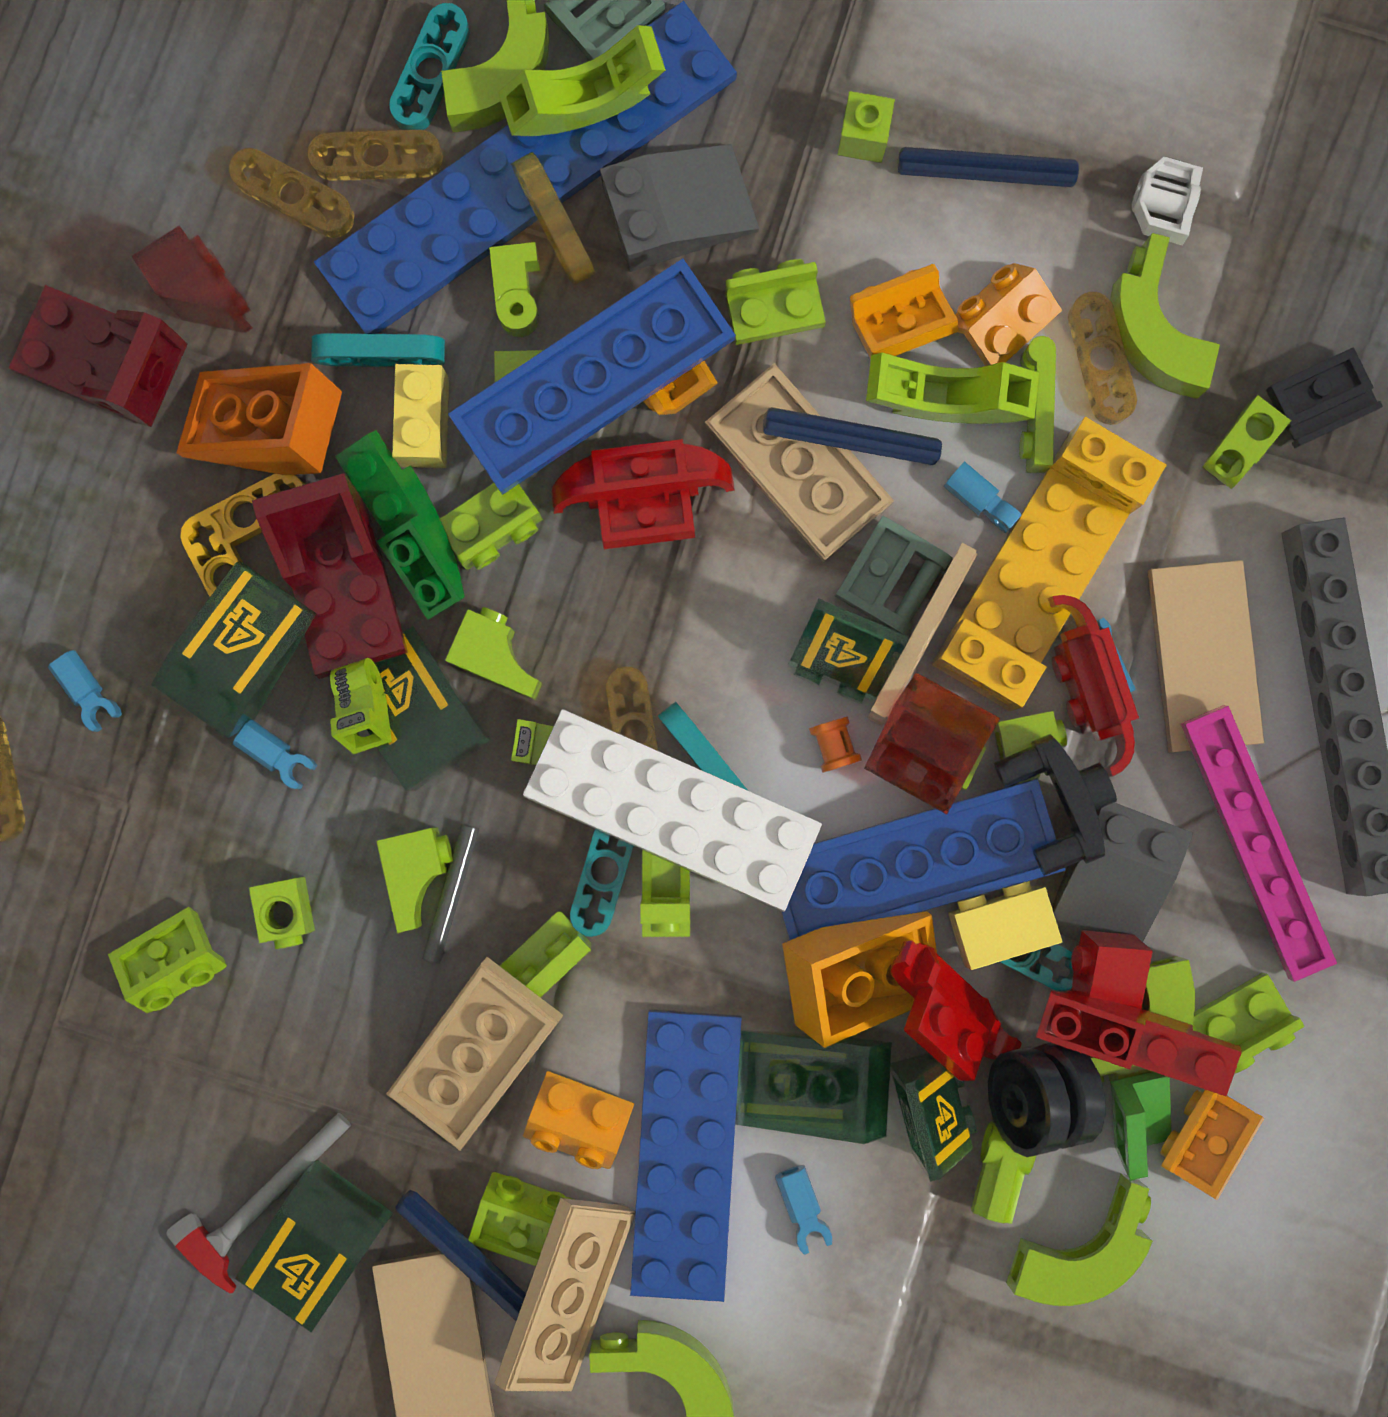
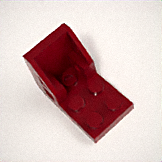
(100, 356)
(335, 569)

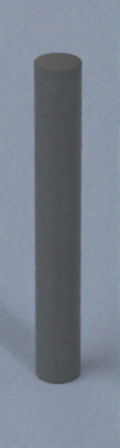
(450, 894)

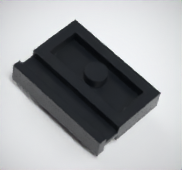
(1324, 397)

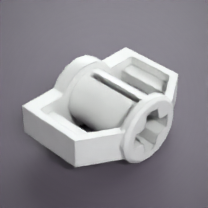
(1168, 199)

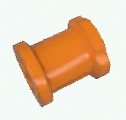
(835, 744)

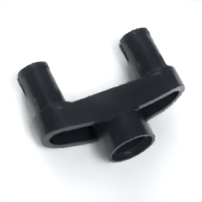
(1079, 793)

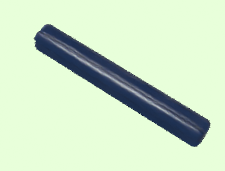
(988, 167)
(852, 436)
(461, 1252)

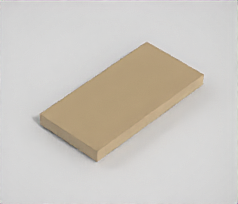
(813, 485)
(922, 634)
(1204, 647)
(474, 1053)
(565, 1296)
(432, 1338)

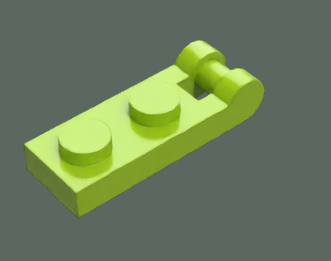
(1038, 441)

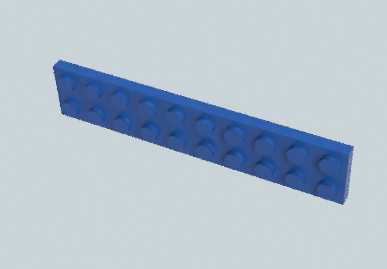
(479, 201)

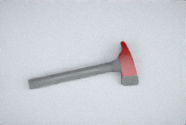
(209, 1250)

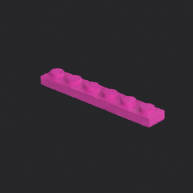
(1258, 843)

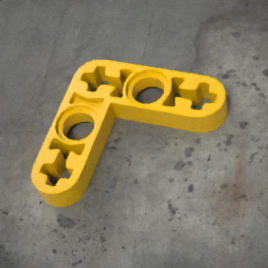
(227, 533)

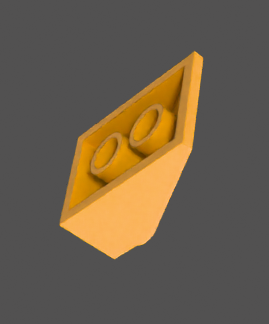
(844, 975)

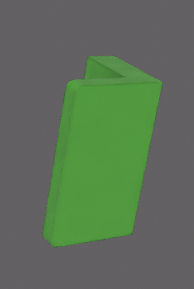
(1140, 1118)

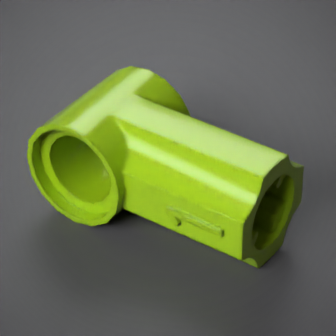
(999, 1178)

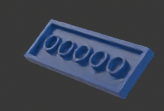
(592, 376)
(923, 860)
(686, 1155)

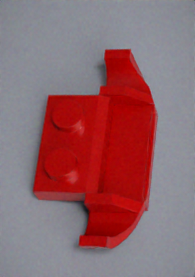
(642, 489)
(1095, 682)
(948, 1013)

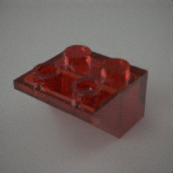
(192, 281)
(931, 742)

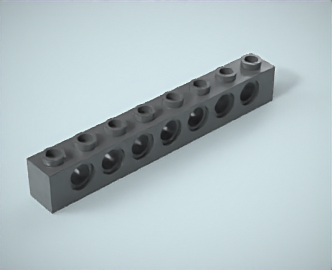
(1342, 698)

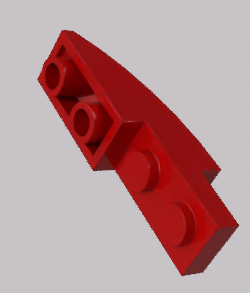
(1139, 1038)

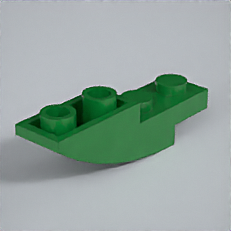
(412, 529)

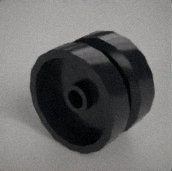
(1046, 1099)

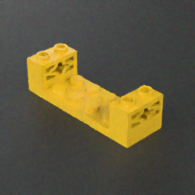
(1047, 554)

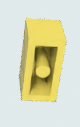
(420, 416)
(1004, 925)

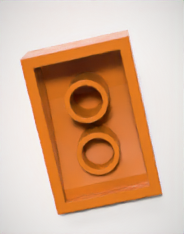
(262, 418)

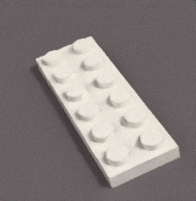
(672, 810)

